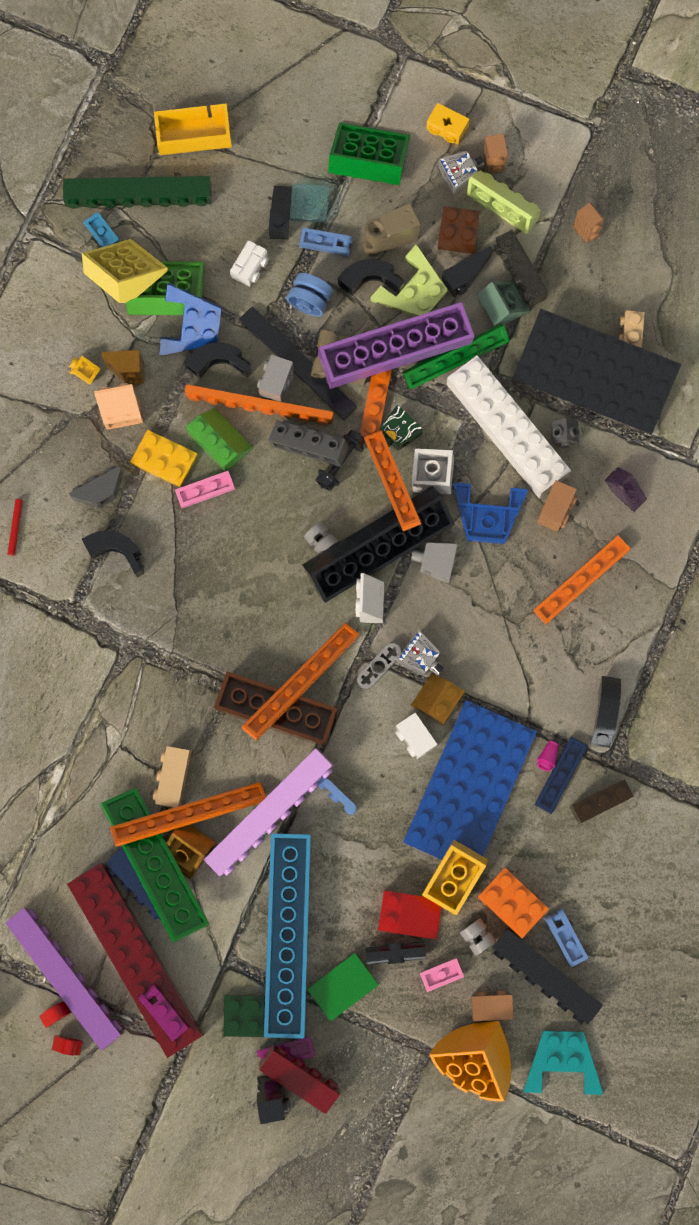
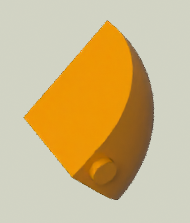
(476, 1059)

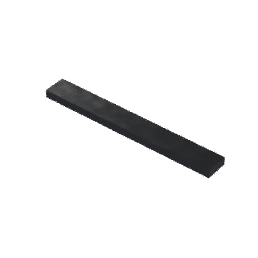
(302, 366)

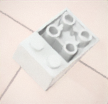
(369, 599)

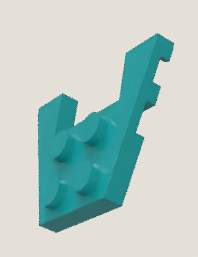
(563, 1053)

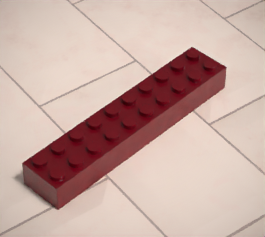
(131, 951)

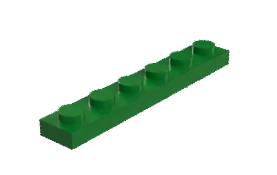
(452, 359)

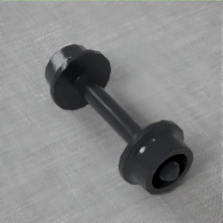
(327, 480)

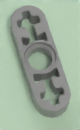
(366, 673)

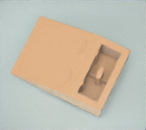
(119, 406)

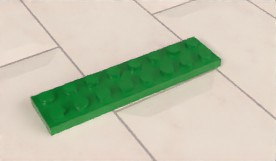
(157, 870)

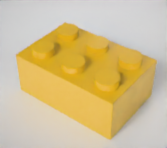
(455, 877)

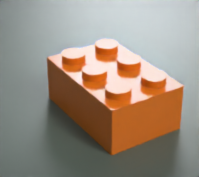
(512, 903)

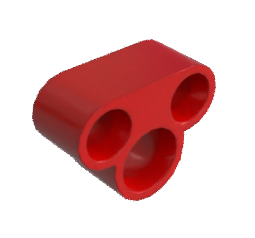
(55, 1014)
(67, 1045)

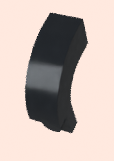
(369, 270)
(217, 353)
(111, 541)
(607, 711)

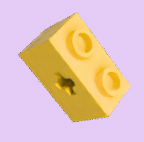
(447, 124)

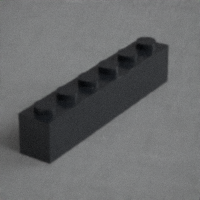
(547, 976)

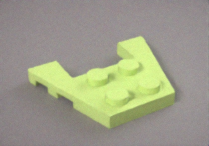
(420, 293)

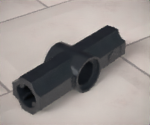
(395, 953)

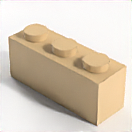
(172, 777)

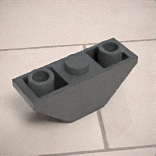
(99, 489)

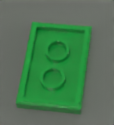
(342, 987)

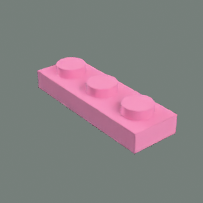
(204, 489)

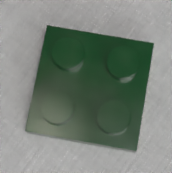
(243, 1016)

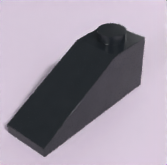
(280, 212)
(461, 276)

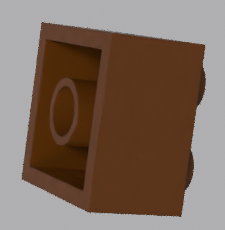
(458, 230)

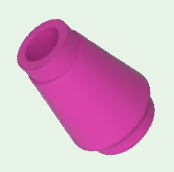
(548, 756)

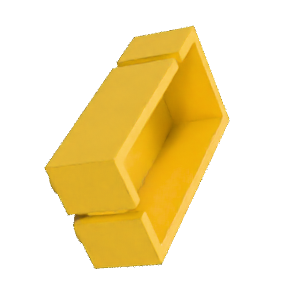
(192, 129)

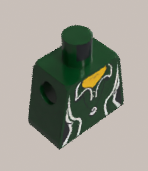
(400, 429)

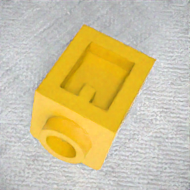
(84, 369)

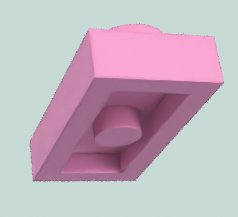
(441, 975)

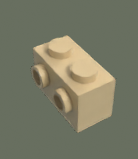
(632, 327)

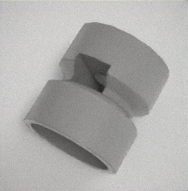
(317, 532)
(472, 931)

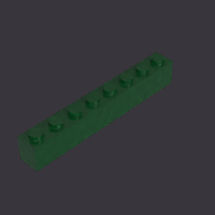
(137, 191)

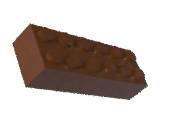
(303, 720)

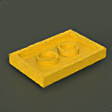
(164, 458)

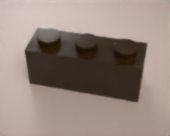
(601, 801)

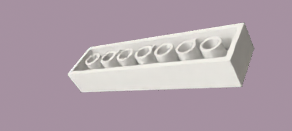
(508, 426)

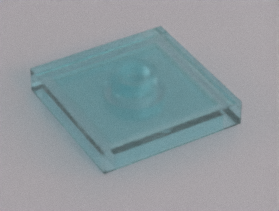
(309, 203)

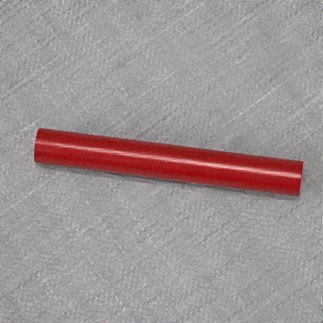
(15, 527)

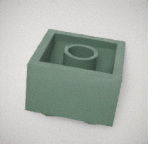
(503, 302)

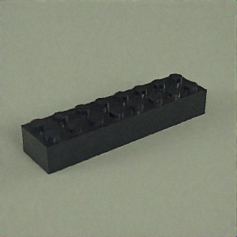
(376, 546)

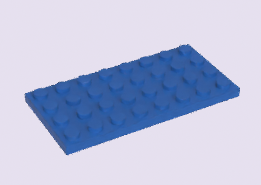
(470, 782)

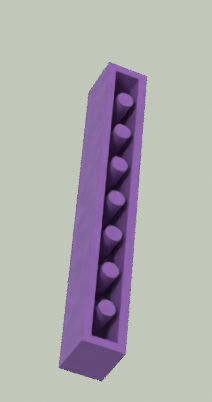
(64, 978)

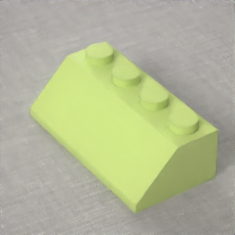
(503, 201)

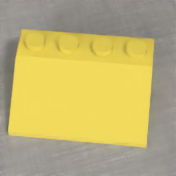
(122, 269)

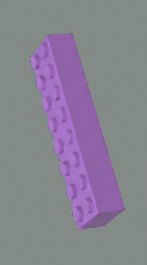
(395, 345)

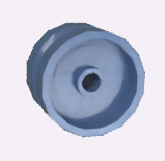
(310, 294)

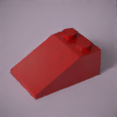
(409, 915)

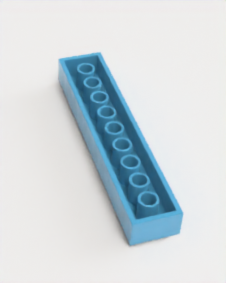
(287, 936)

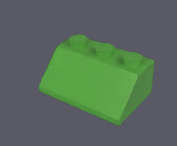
(218, 439)

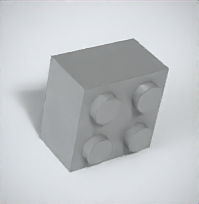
(276, 379)

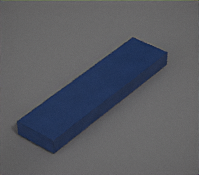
(561, 775)

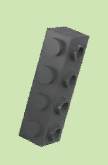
(309, 443)

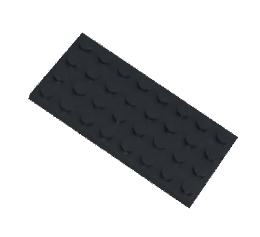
(596, 371)

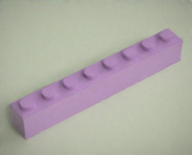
(269, 812)

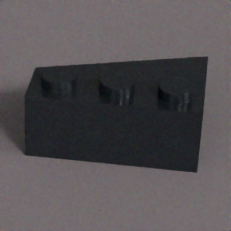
(271, 1101)

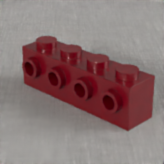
(299, 1078)

